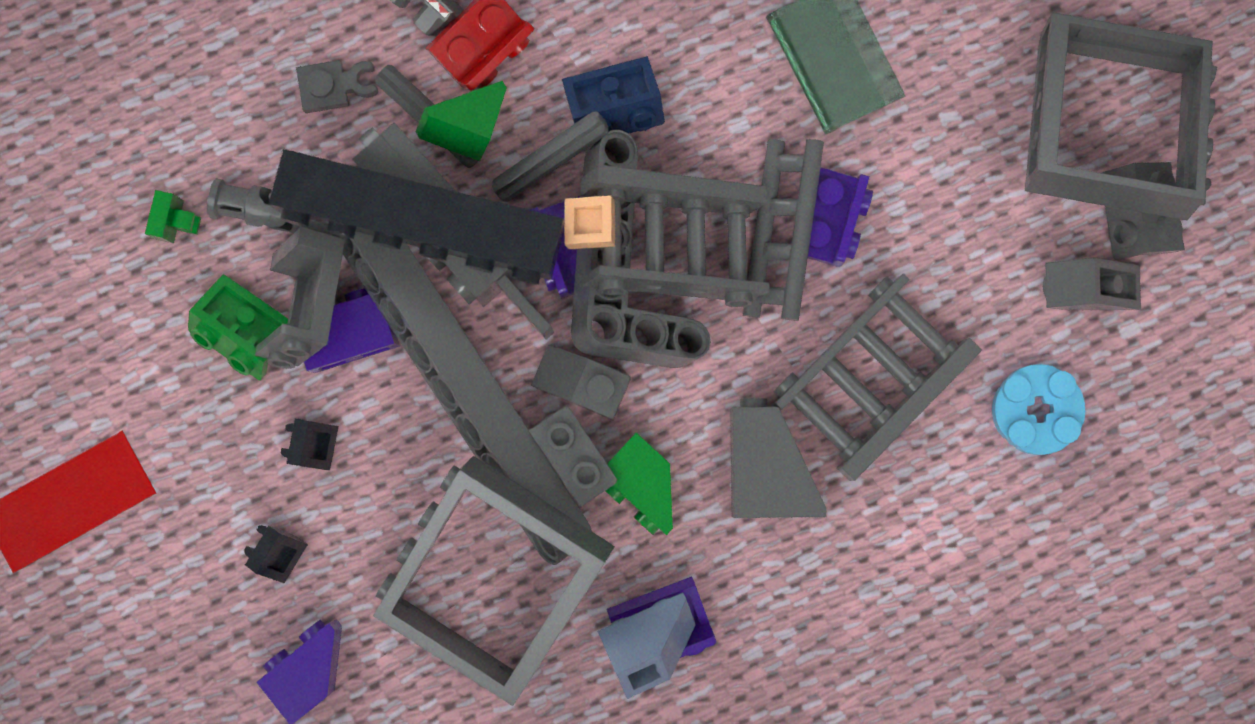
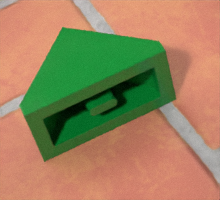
(464, 121)

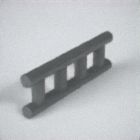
(802, 209)

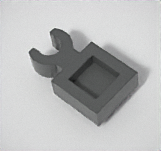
(327, 85)

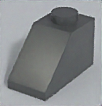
(1092, 285)
(581, 381)

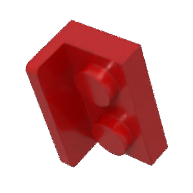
(480, 42)

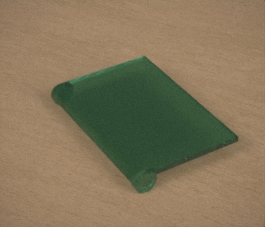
(835, 59)

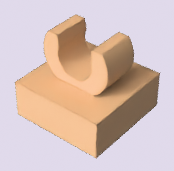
(589, 222)

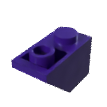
(305, 676)

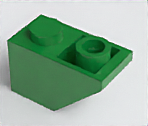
(645, 482)

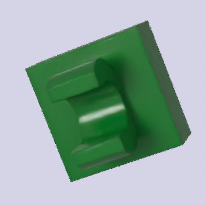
(168, 217)

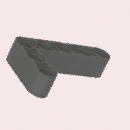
(612, 310)

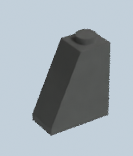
(768, 467)

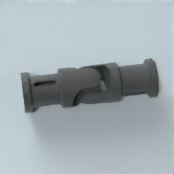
(250, 206)

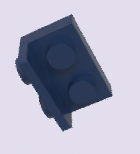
(620, 93)

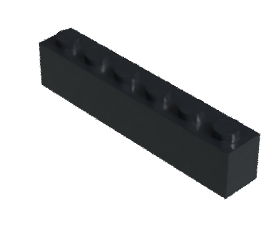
(416, 215)

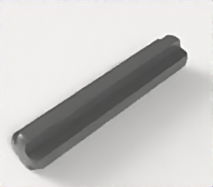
(410, 99)
(550, 156)

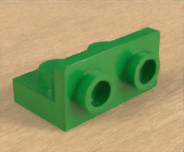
(233, 325)

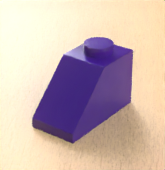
(354, 333)

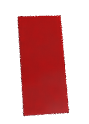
(71, 501)

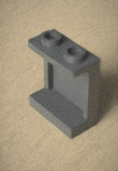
(316, 264)

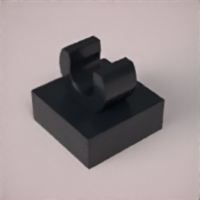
(310, 444)
(275, 553)

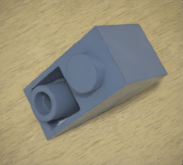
(648, 644)

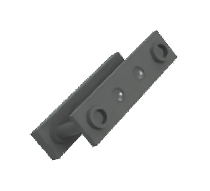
(696, 198)
(918, 388)

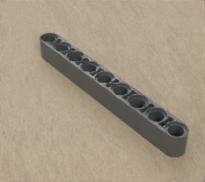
(458, 375)

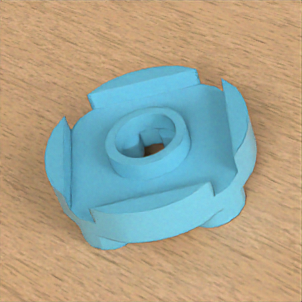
(1056, 389)

